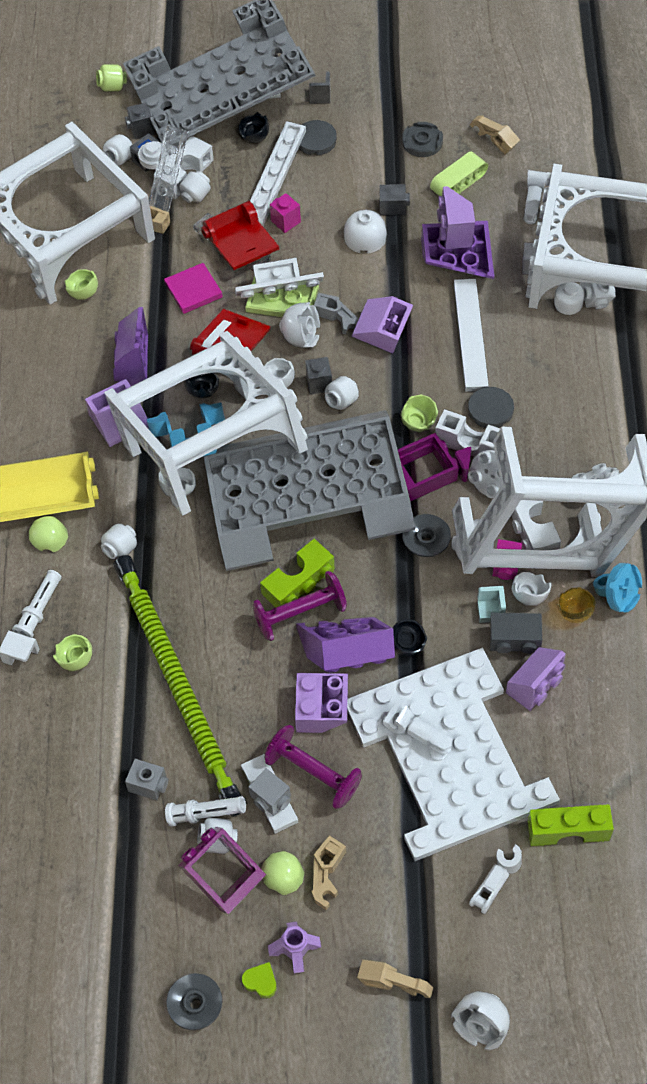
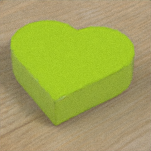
(260, 980)

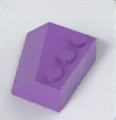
(471, 260)
(131, 348)
(347, 644)

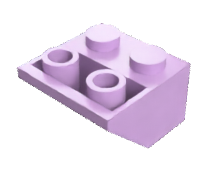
(456, 219)
(382, 322)
(102, 416)
(536, 677)
(320, 701)

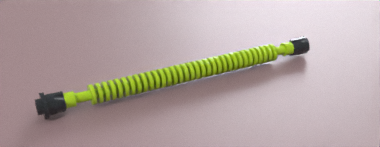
(176, 679)

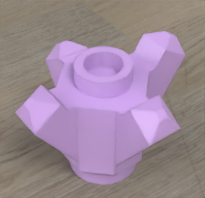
(294, 944)

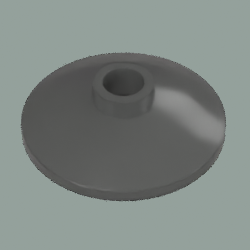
(428, 527)
(192, 988)

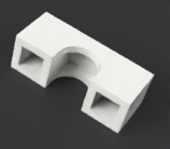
(196, 156)
(458, 435)
(534, 535)

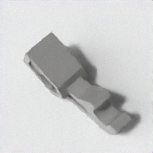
(332, 308)

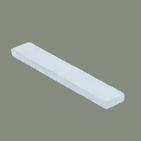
(277, 169)
(470, 335)

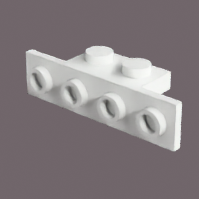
(276, 276)

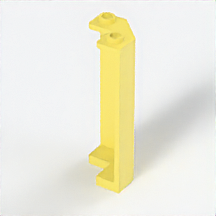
(47, 486)

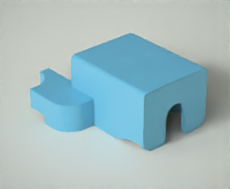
(161, 426)

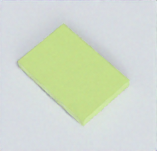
(277, 303)

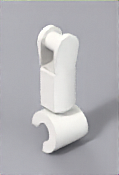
(536, 185)
(401, 719)
(496, 878)

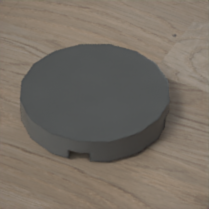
(318, 138)
(422, 139)
(490, 407)

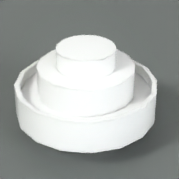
(149, 154)

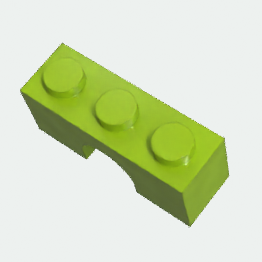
(284, 588)
(552, 824)

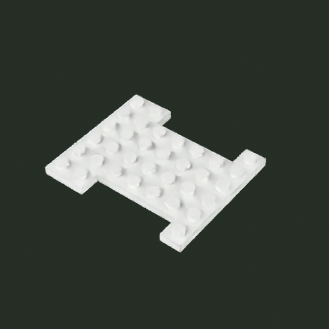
(474, 783)

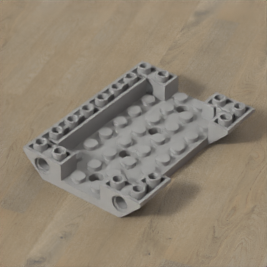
(217, 71)
(308, 496)

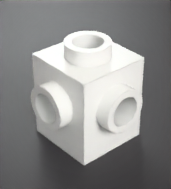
(597, 295)

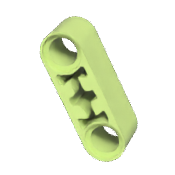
(460, 174)

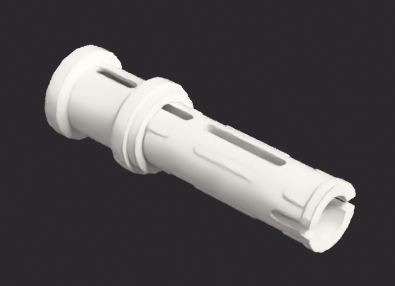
(33, 613)
(194, 811)

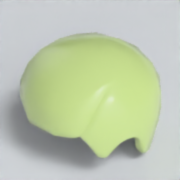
(81, 284)
(419, 413)
(48, 534)
(73, 652)
(282, 872)

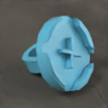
(620, 587)

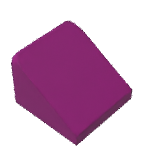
(463, 457)

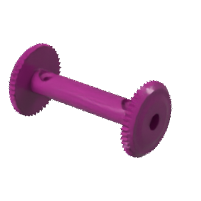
(332, 592)
(281, 743)

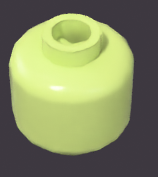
(111, 77)

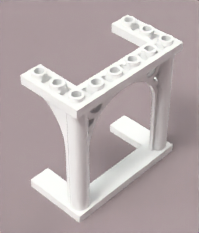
(51, 256)
(554, 269)
(235, 361)
(591, 548)

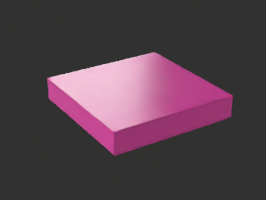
(193, 288)

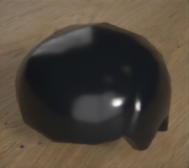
(254, 128)
(202, 385)
(409, 637)

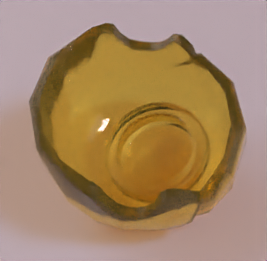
(576, 605)

